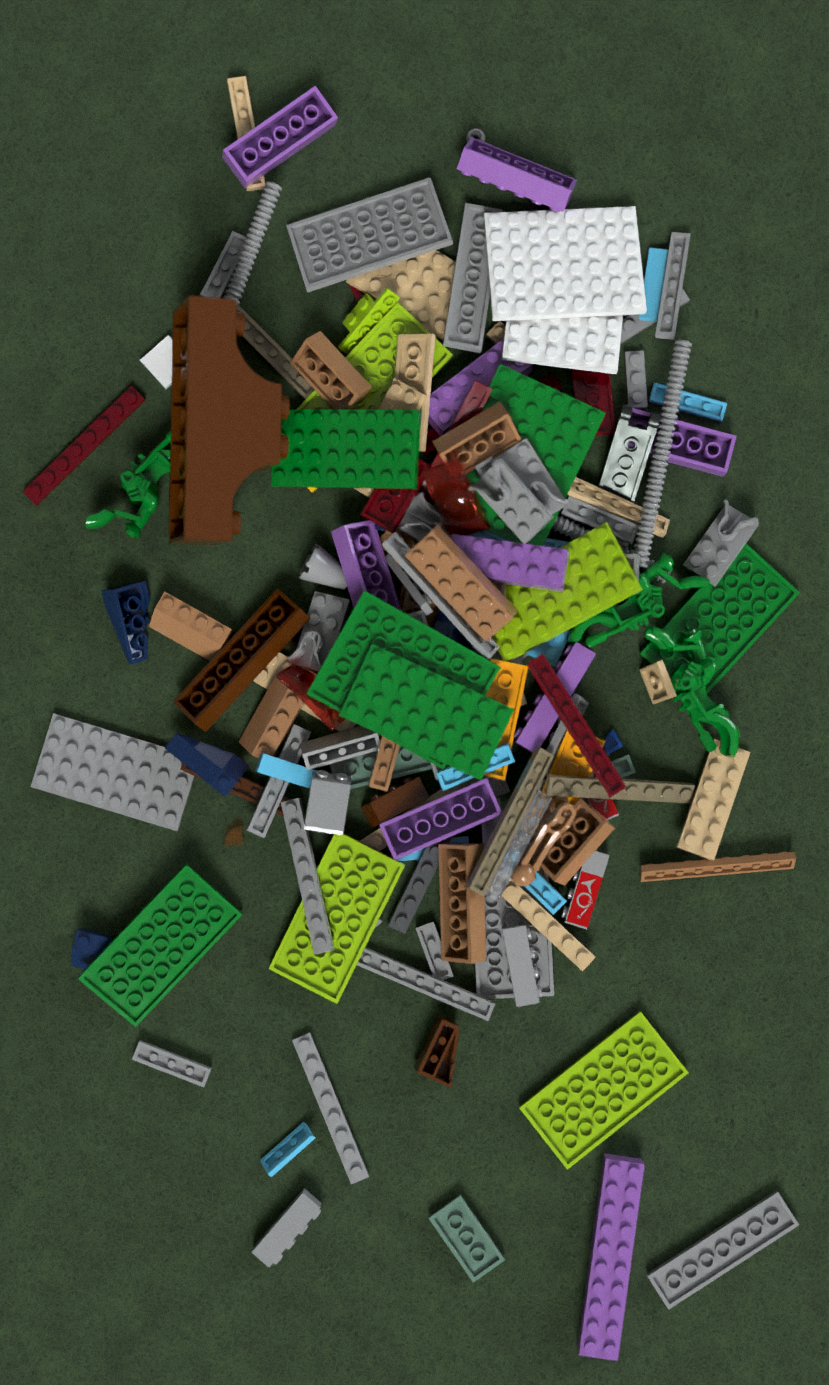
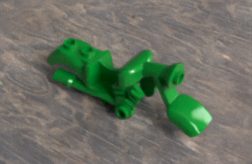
(141, 490)
(637, 607)
(690, 686)

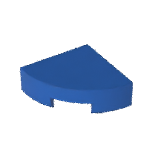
(611, 742)

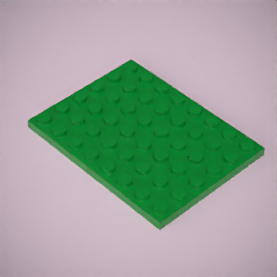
(556, 428)
(403, 635)

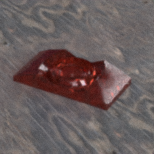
(457, 504)
(299, 682)

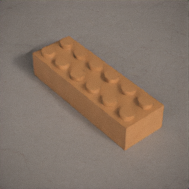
(461, 583)
(460, 907)

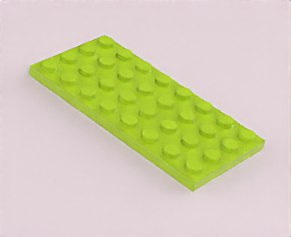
(376, 358)
(594, 581)
(355, 891)
(603, 1089)

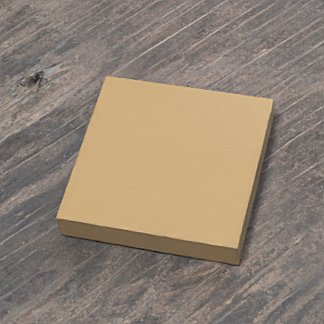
(657, 682)

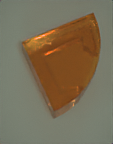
(234, 837)

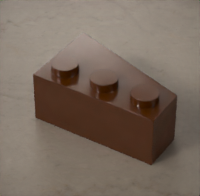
(395, 801)
(438, 1052)

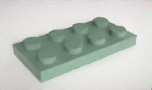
(466, 1238)

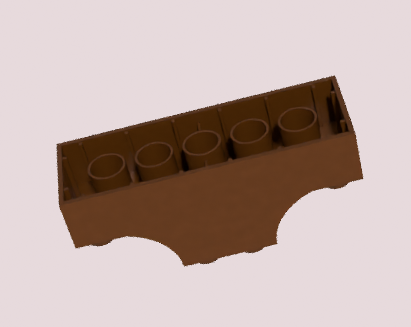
(220, 422)

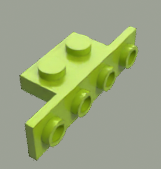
(365, 317)

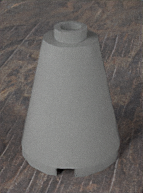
(323, 569)

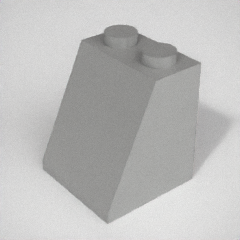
(327, 802)

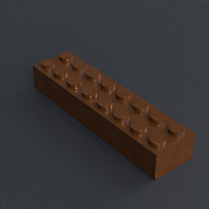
(241, 660)

